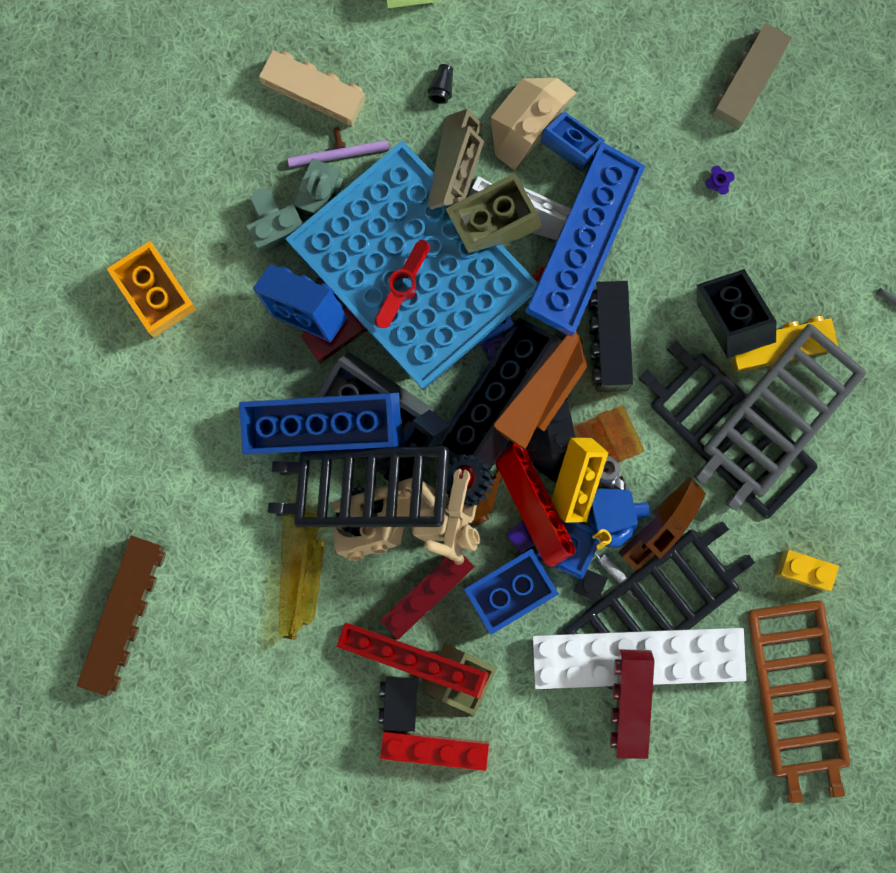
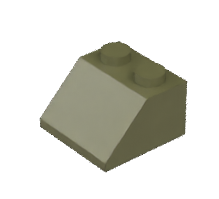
(455, 698)

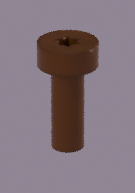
(339, 144)

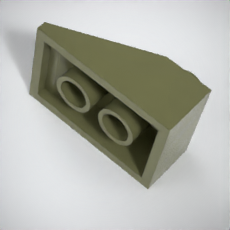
(495, 215)

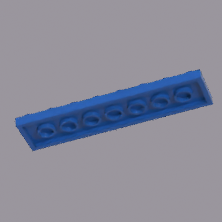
(585, 239)

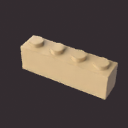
(312, 87)

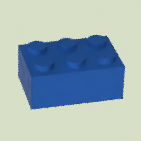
(300, 302)
(511, 591)

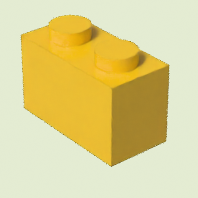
(807, 570)

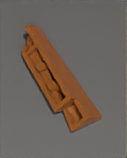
(543, 393)

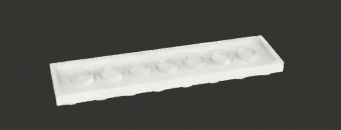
(678, 657)

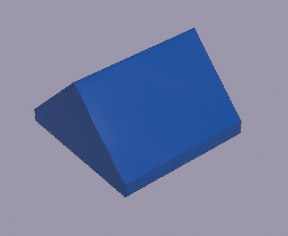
(571, 140)

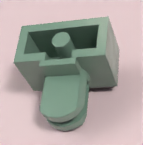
(317, 187)
(273, 223)

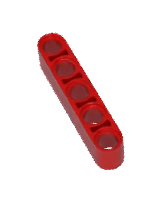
(534, 505)

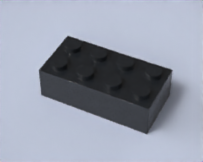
(611, 337)

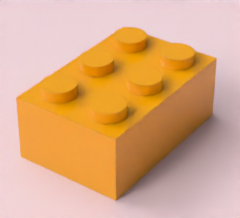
(151, 289)

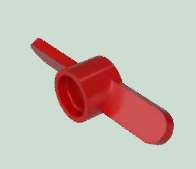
(394, 298)

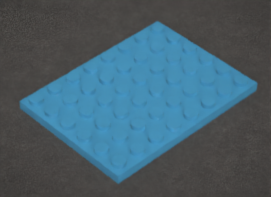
(370, 234)

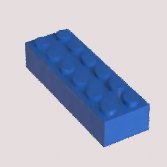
(320, 423)

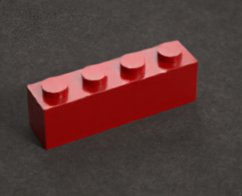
(434, 750)

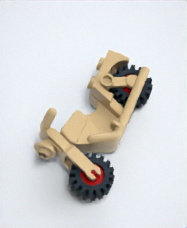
(466, 484)

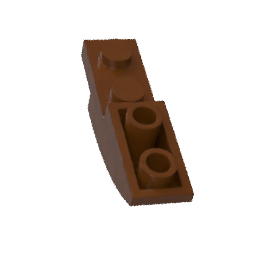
(670, 523)

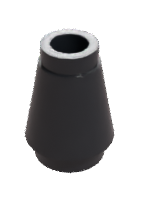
(441, 86)

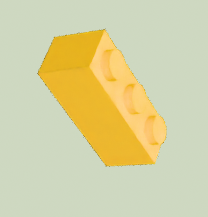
(579, 479)

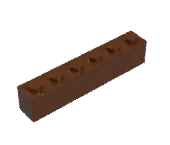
(121, 615)

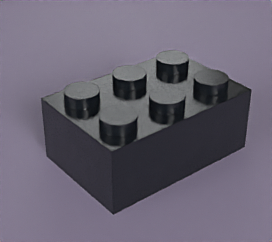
(736, 313)

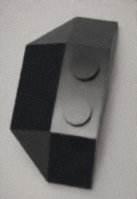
(550, 446)

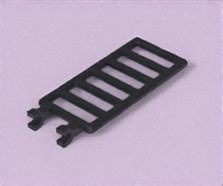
(737, 395)
(367, 519)
(652, 567)

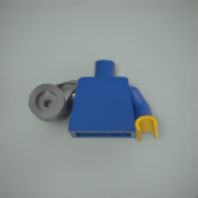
(613, 511)

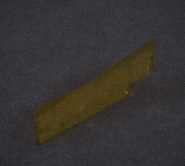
(299, 576)

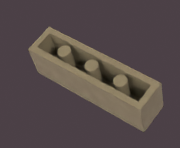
(752, 75)

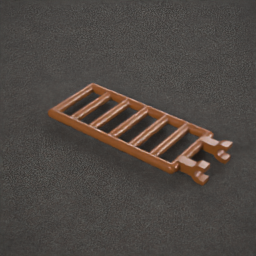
(834, 709)

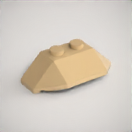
(525, 116)

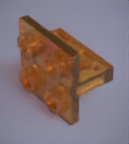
(614, 433)

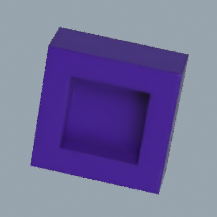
(520, 537)

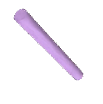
(339, 153)

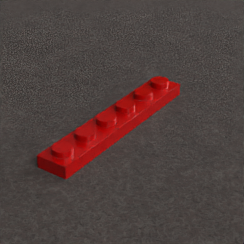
(412, 660)

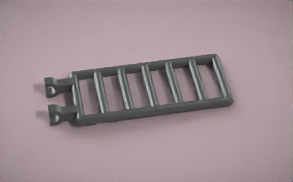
(760, 389)

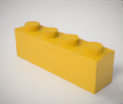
(769, 354)

